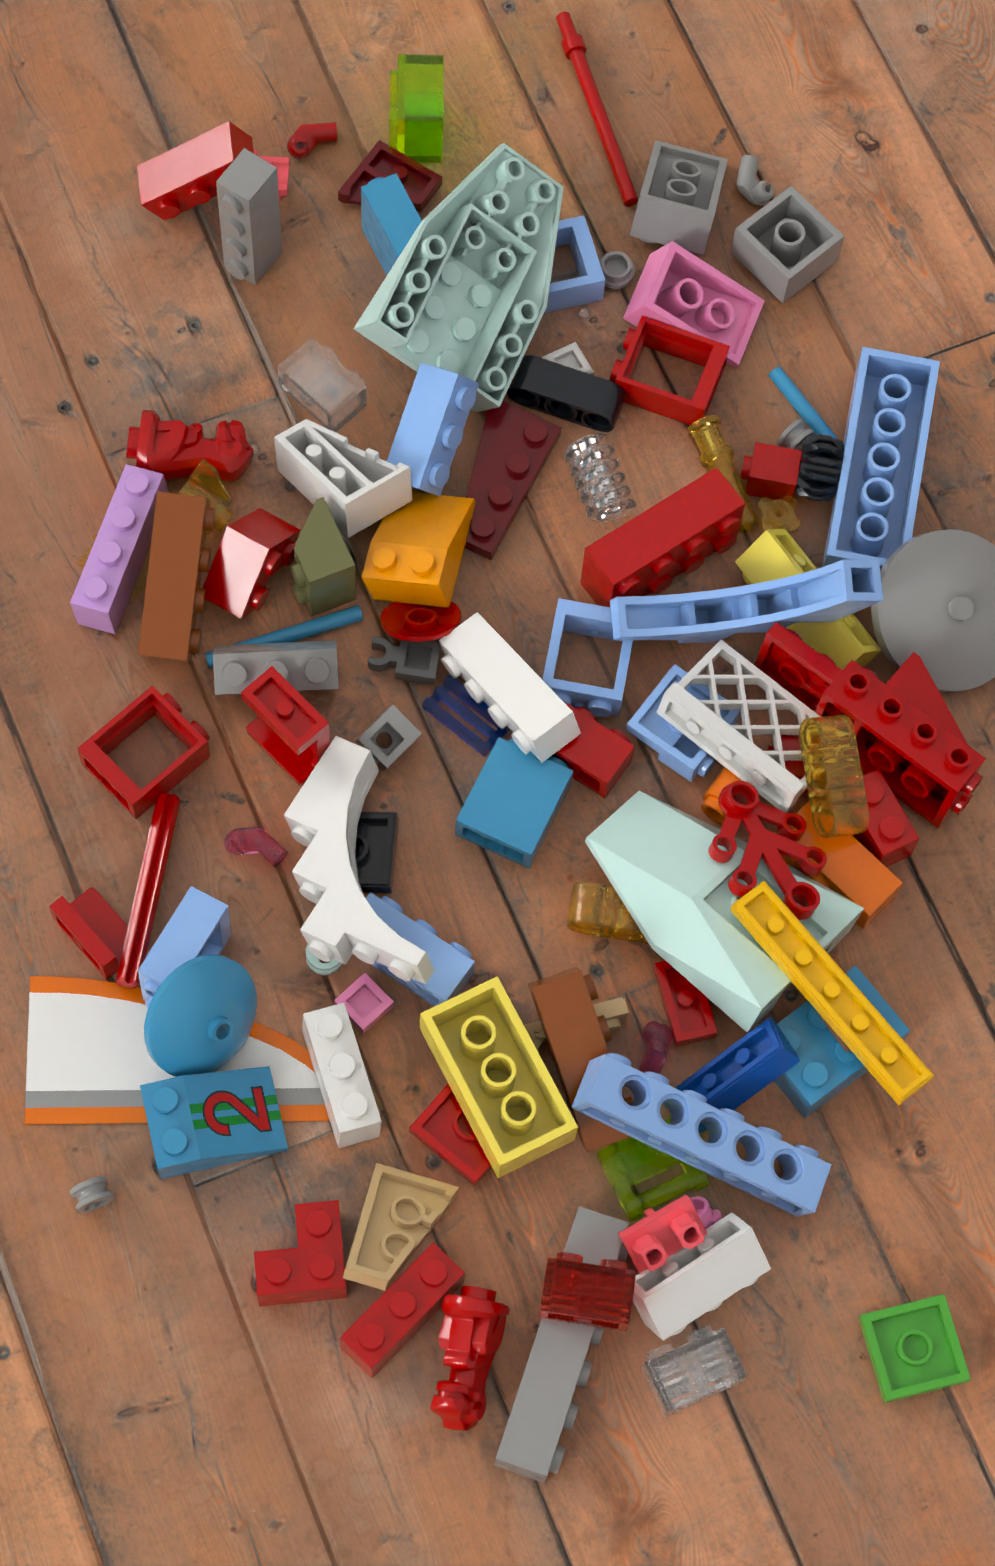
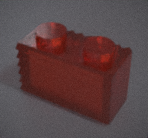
(587, 1292)

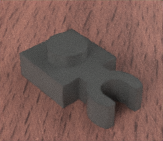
(412, 660)

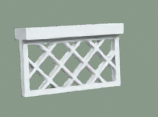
(724, 742)

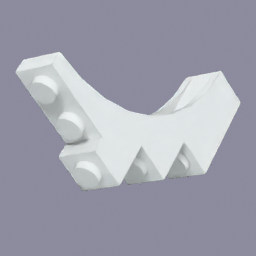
(326, 822)

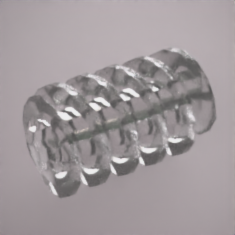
(598, 479)

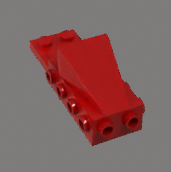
(900, 720)

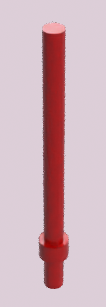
(575, 50)

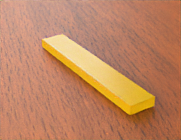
(832, 993)

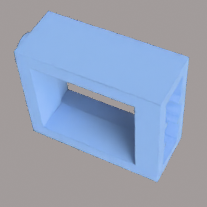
(591, 280)
(595, 622)
(194, 930)

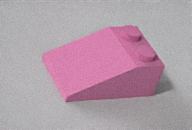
(695, 298)

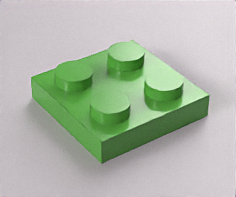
(914, 1348)

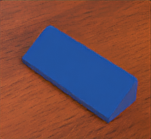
(743, 1068)

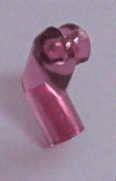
(255, 841)
(659, 1042)

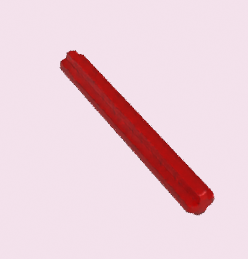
(148, 889)

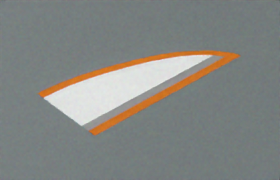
(93, 1057)

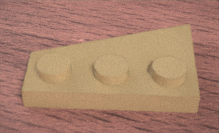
(394, 1223)

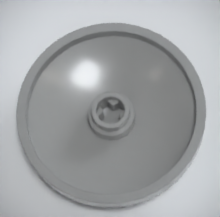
(940, 607)

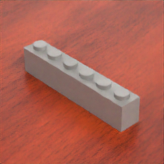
(557, 1364)

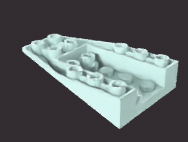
(473, 277)
(684, 903)

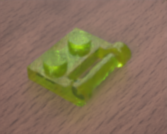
(633, 1162)

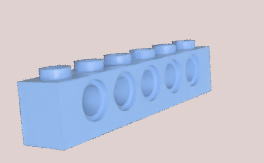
(602, 1100)

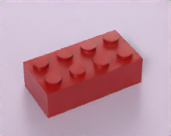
(664, 541)

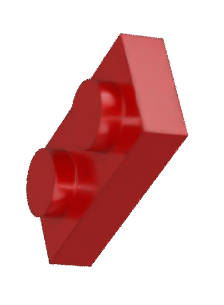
(684, 1006)

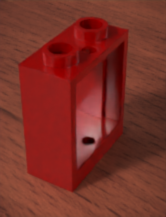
(680, 344)
(150, 703)

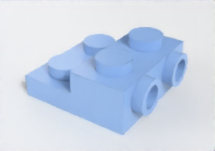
(673, 746)

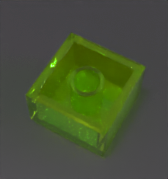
(417, 107)

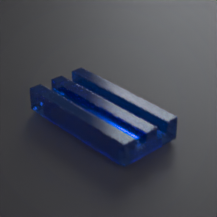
(454, 686)

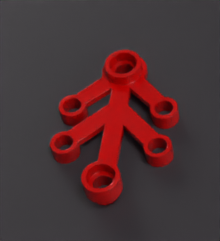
(742, 805)

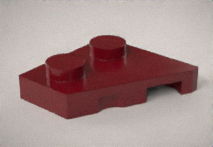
(385, 161)

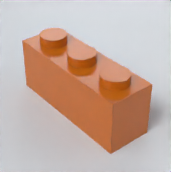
(850, 870)

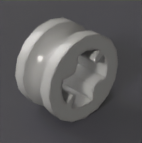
(794, 435)
(91, 1194)

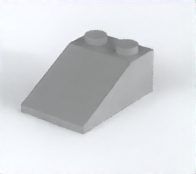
(679, 197)

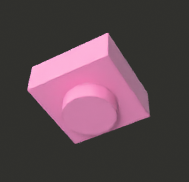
(365, 1003)

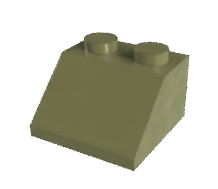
(322, 564)

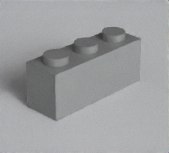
(303, 664)

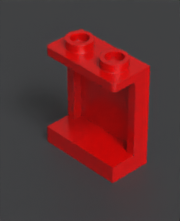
(286, 725)

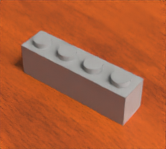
(249, 216)

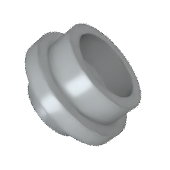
(617, 269)

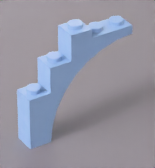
(753, 608)

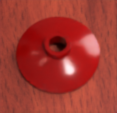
(419, 622)

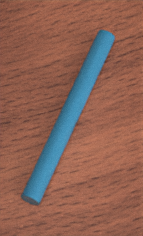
(799, 402)
(304, 629)

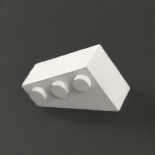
(352, 481)

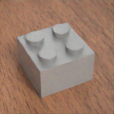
(787, 244)

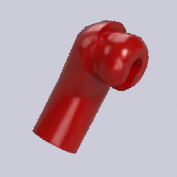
(308, 136)

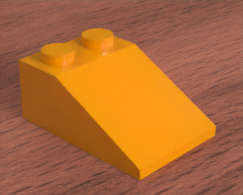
(419, 550)

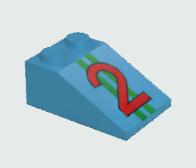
(212, 1119)

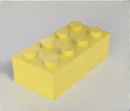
(498, 1077)

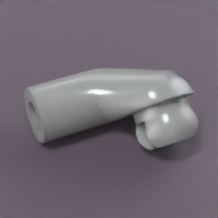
(749, 185)

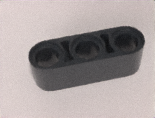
(567, 393)

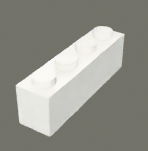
(509, 688)

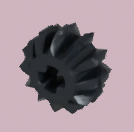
(819, 467)

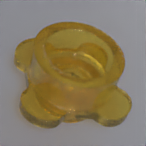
(786, 507)

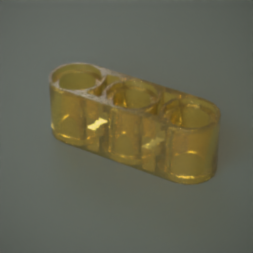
(833, 776)
(600, 912)

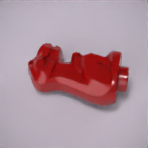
(179, 448)
(471, 1337)

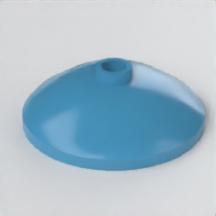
(200, 1016)

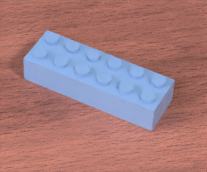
(882, 456)

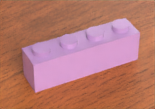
(118, 551)

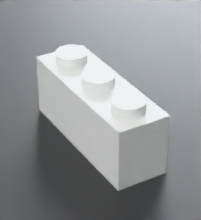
(341, 1075)
(699, 1277)

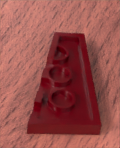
(505, 468)

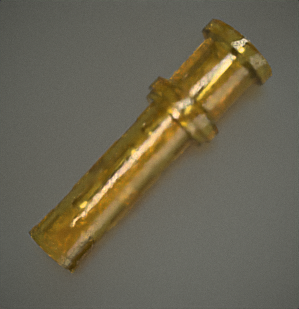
(719, 454)

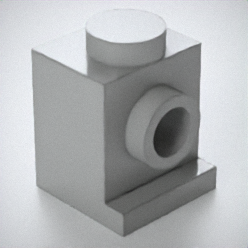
(397, 727)

